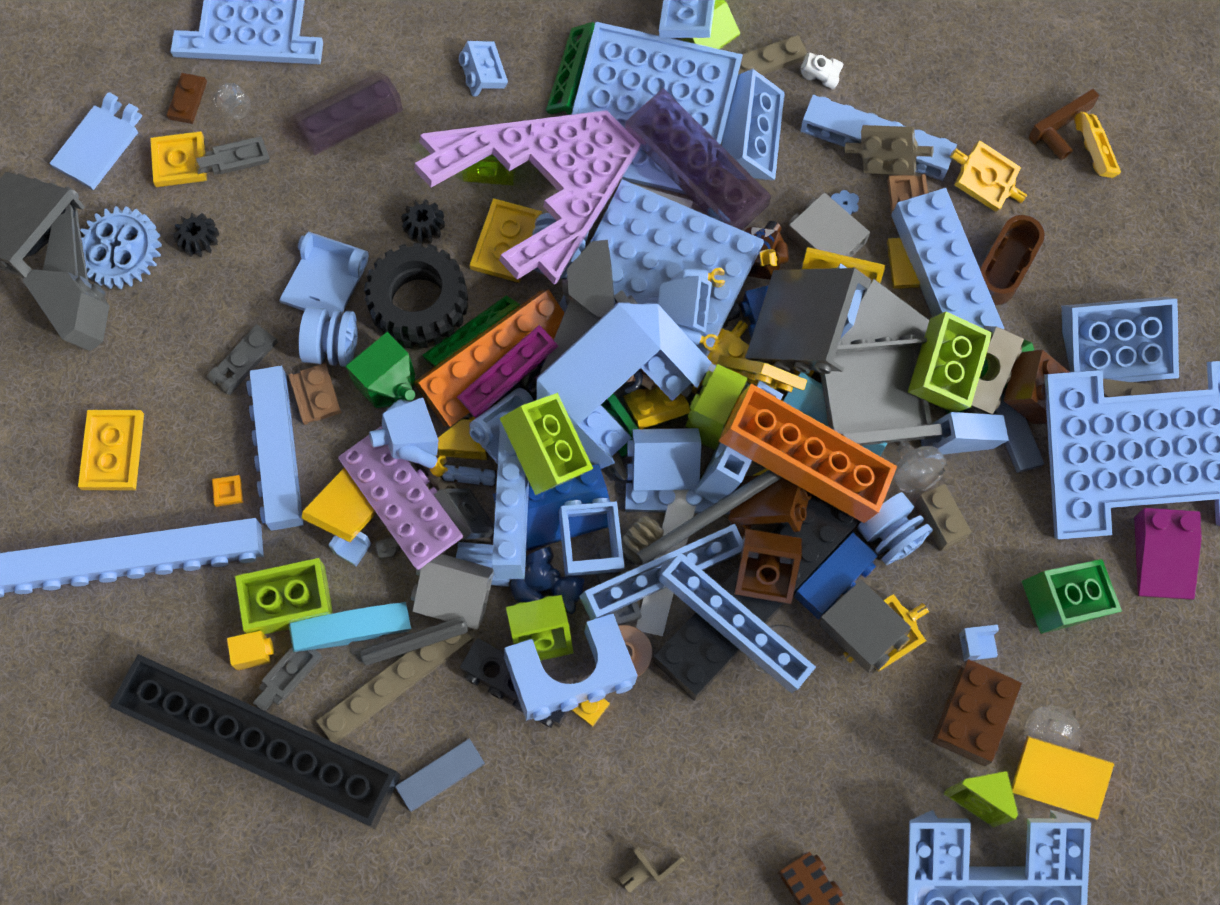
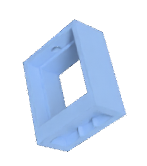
(595, 566)

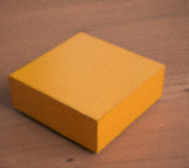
(227, 490)

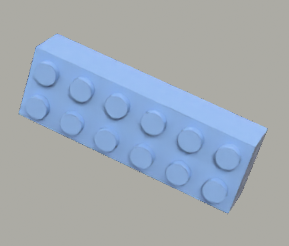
(944, 259)

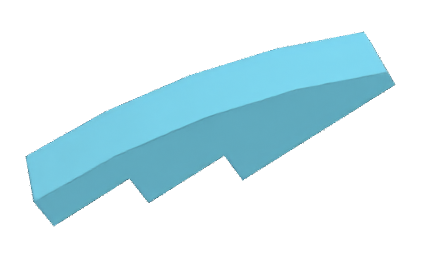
(349, 626)

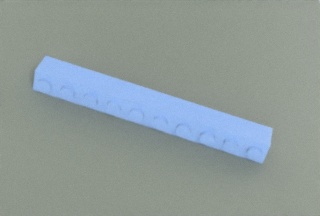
(130, 556)

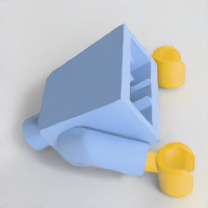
(687, 301)
(410, 435)

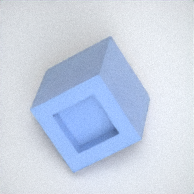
(353, 551)
(979, 642)

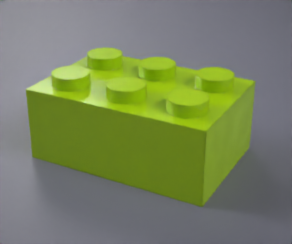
(950, 362)
(715, 403)
(546, 443)
(283, 595)

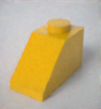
(459, 444)

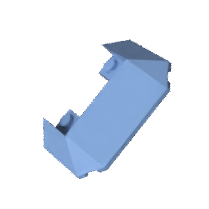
(606, 358)
(1052, 876)

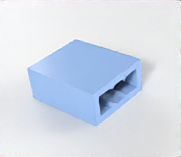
(664, 459)

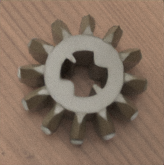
(640, 536)

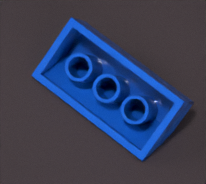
(543, 509)

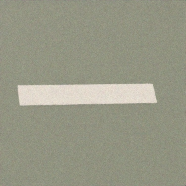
(657, 605)

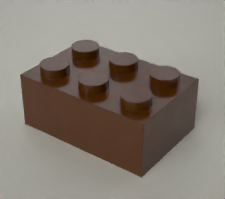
(976, 712)

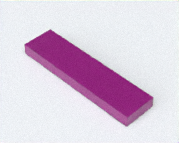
(507, 371)

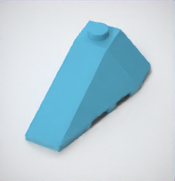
(812, 403)

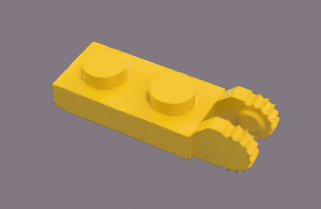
(1097, 144)

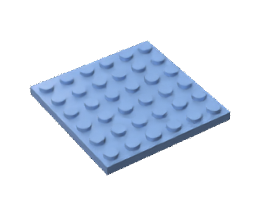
(632, 66)
(659, 238)

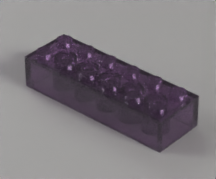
(697, 162)

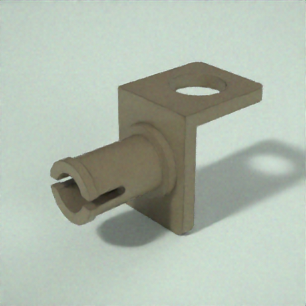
(644, 869)

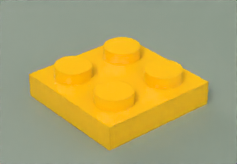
(176, 158)
(654, 406)

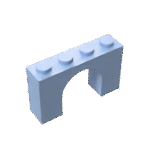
(726, 466)
(542, 694)

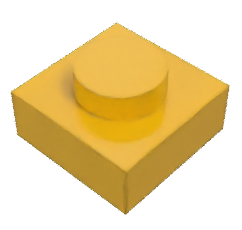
(591, 711)

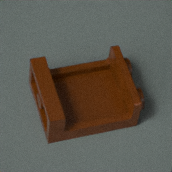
(775, 504)

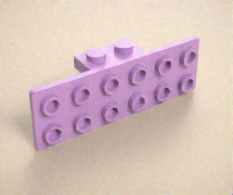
(401, 501)

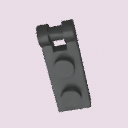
(242, 359)

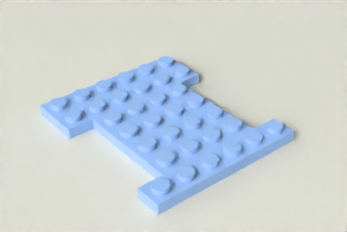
(249, 33)
(1128, 449)

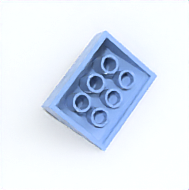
(1123, 338)

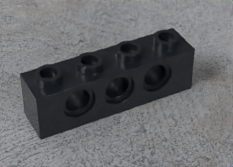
(484, 655)

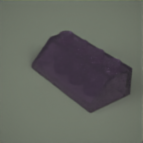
(348, 112)

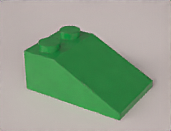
(1071, 595)

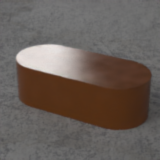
(1011, 257)

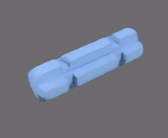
(470, 475)

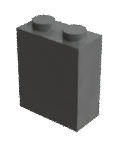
(865, 627)

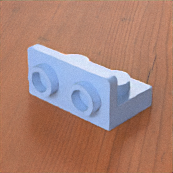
(482, 66)

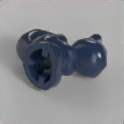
(542, 576)

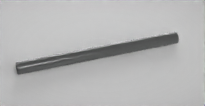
(707, 516)

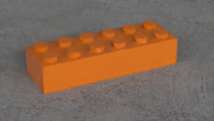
(457, 372)
(808, 453)

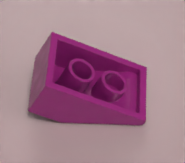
(1167, 552)

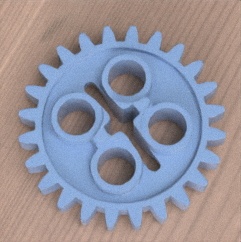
(119, 247)

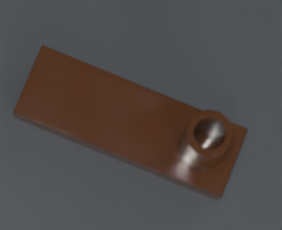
(1047, 128)

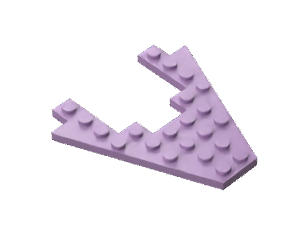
(576, 153)

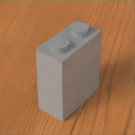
(827, 228)
(453, 590)

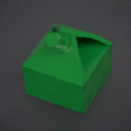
(383, 373)

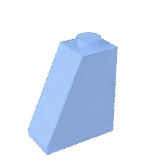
(968, 433)

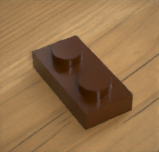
(187, 98)

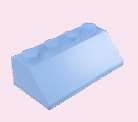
(754, 125)

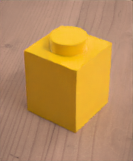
(250, 650)

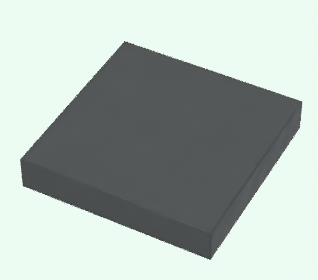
(466, 513)

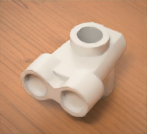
(821, 68)

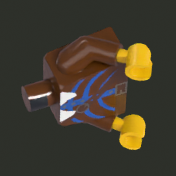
(773, 251)

